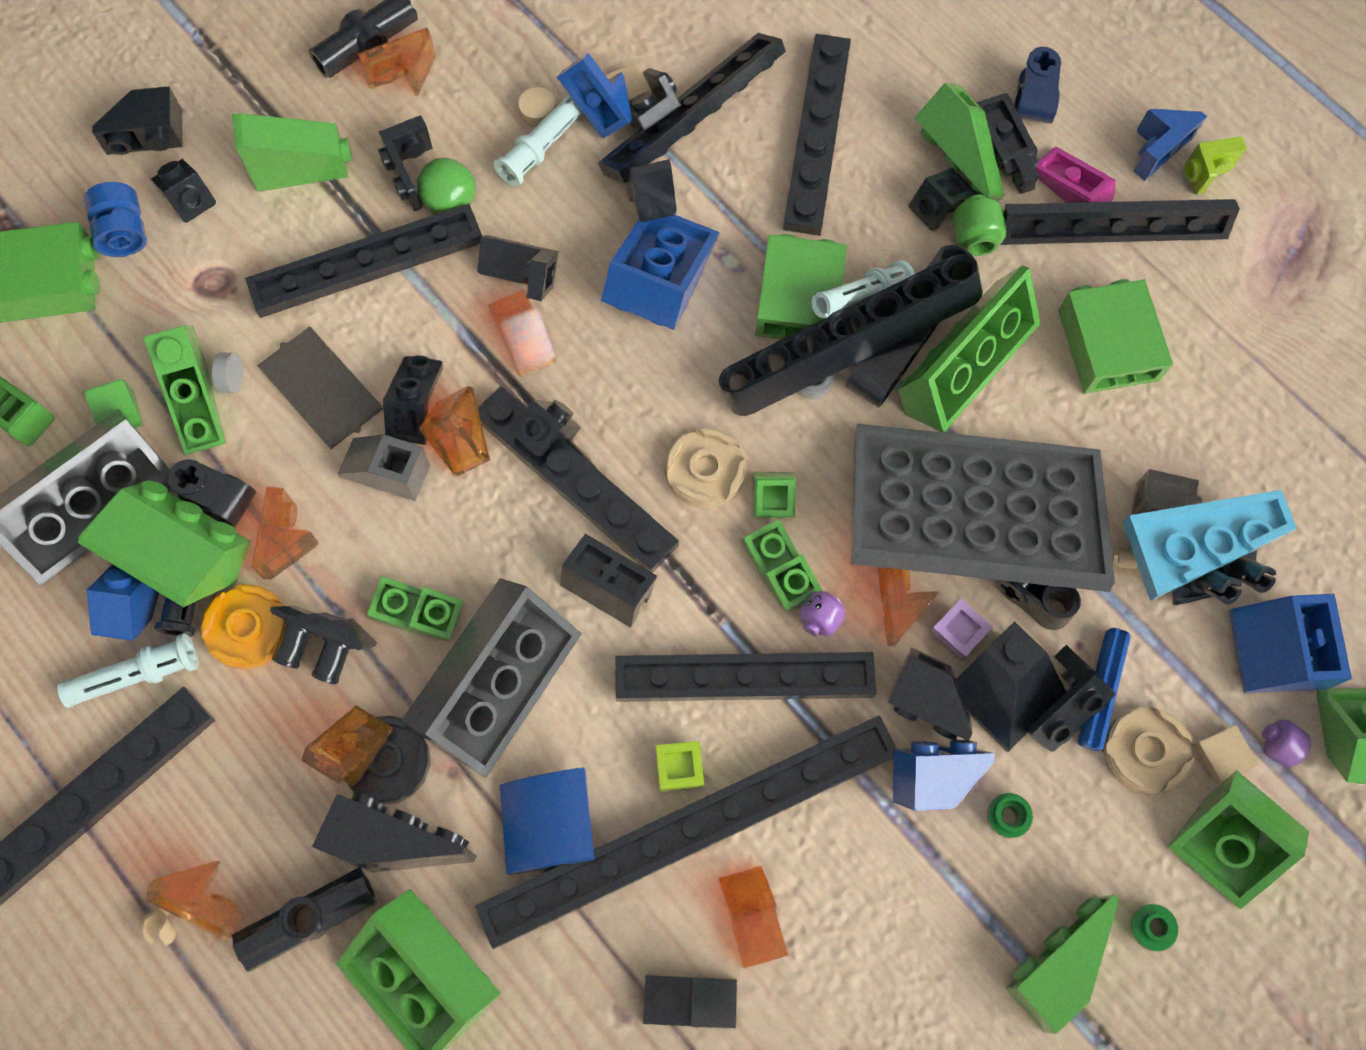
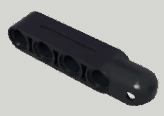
(879, 374)

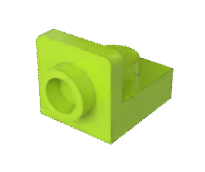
(1212, 159)

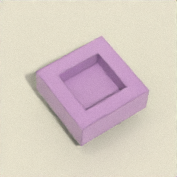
(961, 629)

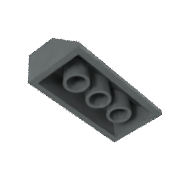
(64, 494)
(492, 676)

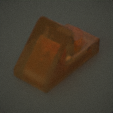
(404, 56)
(522, 332)
(276, 544)
(900, 608)
(347, 746)
(185, 898)
(753, 916)

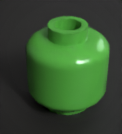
(979, 225)

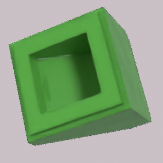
(113, 396)
(774, 494)

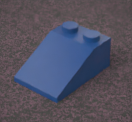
(659, 268)

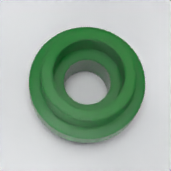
(1021, 809)
(1141, 927)

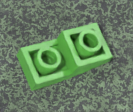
(781, 565)
(414, 609)

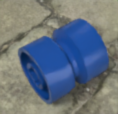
(115, 219)

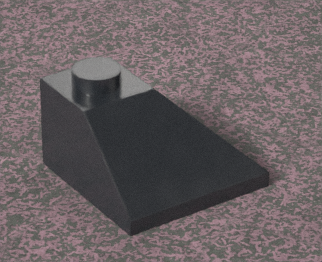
(1010, 686)

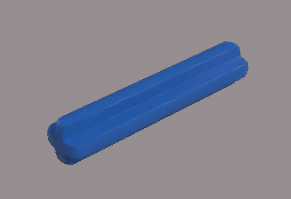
(1110, 669)

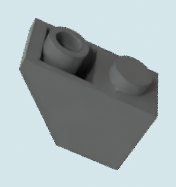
(386, 465)

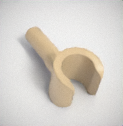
(1124, 562)
(158, 923)

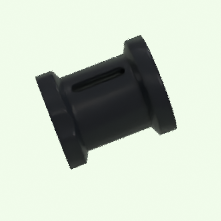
(176, 619)

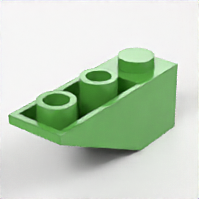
(963, 134)
(186, 387)
(1065, 974)

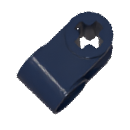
(1039, 85)

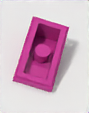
(1074, 179)

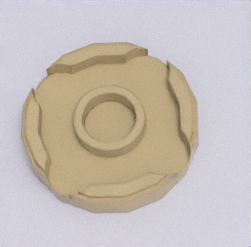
(705, 468)
(1149, 750)

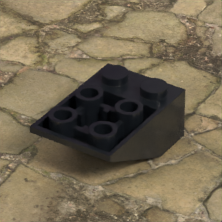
(371, 839)

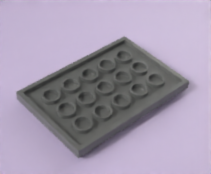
(980, 508)

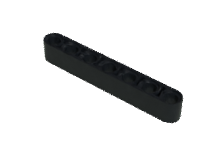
(852, 335)

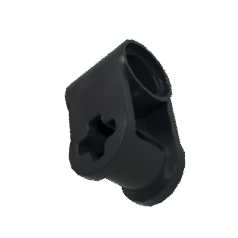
(216, 493)
(1034, 601)

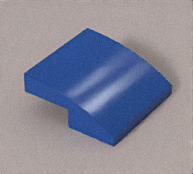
(546, 821)

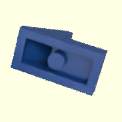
(600, 99)
(1165, 135)

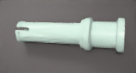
(531, 148)
(875, 280)
(148, 665)

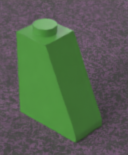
(290, 150)

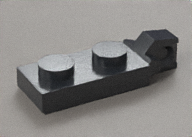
(1011, 142)

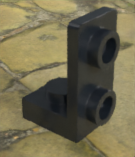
(400, 143)
(519, 264)
(408, 397)
(1076, 706)

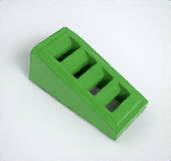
(21, 414)

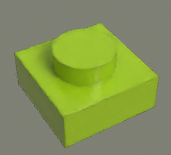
(679, 766)

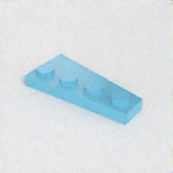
(1198, 538)

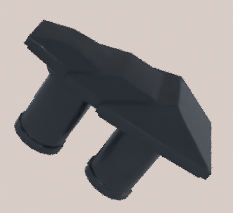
(1220, 581)
(339, 638)

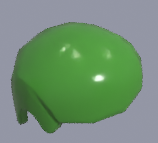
(445, 185)

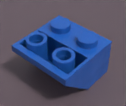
(1290, 644)

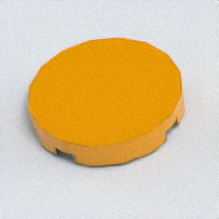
(241, 627)

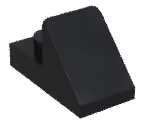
(652, 190)
(690, 1001)

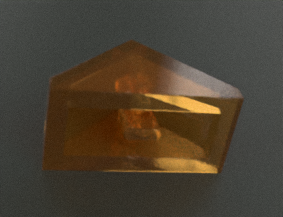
(457, 431)

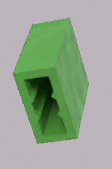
(47, 272)
(791, 277)
(1114, 335)

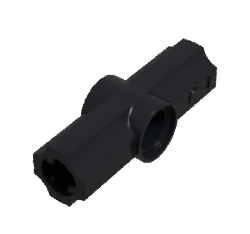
(361, 32)
(278, 931)

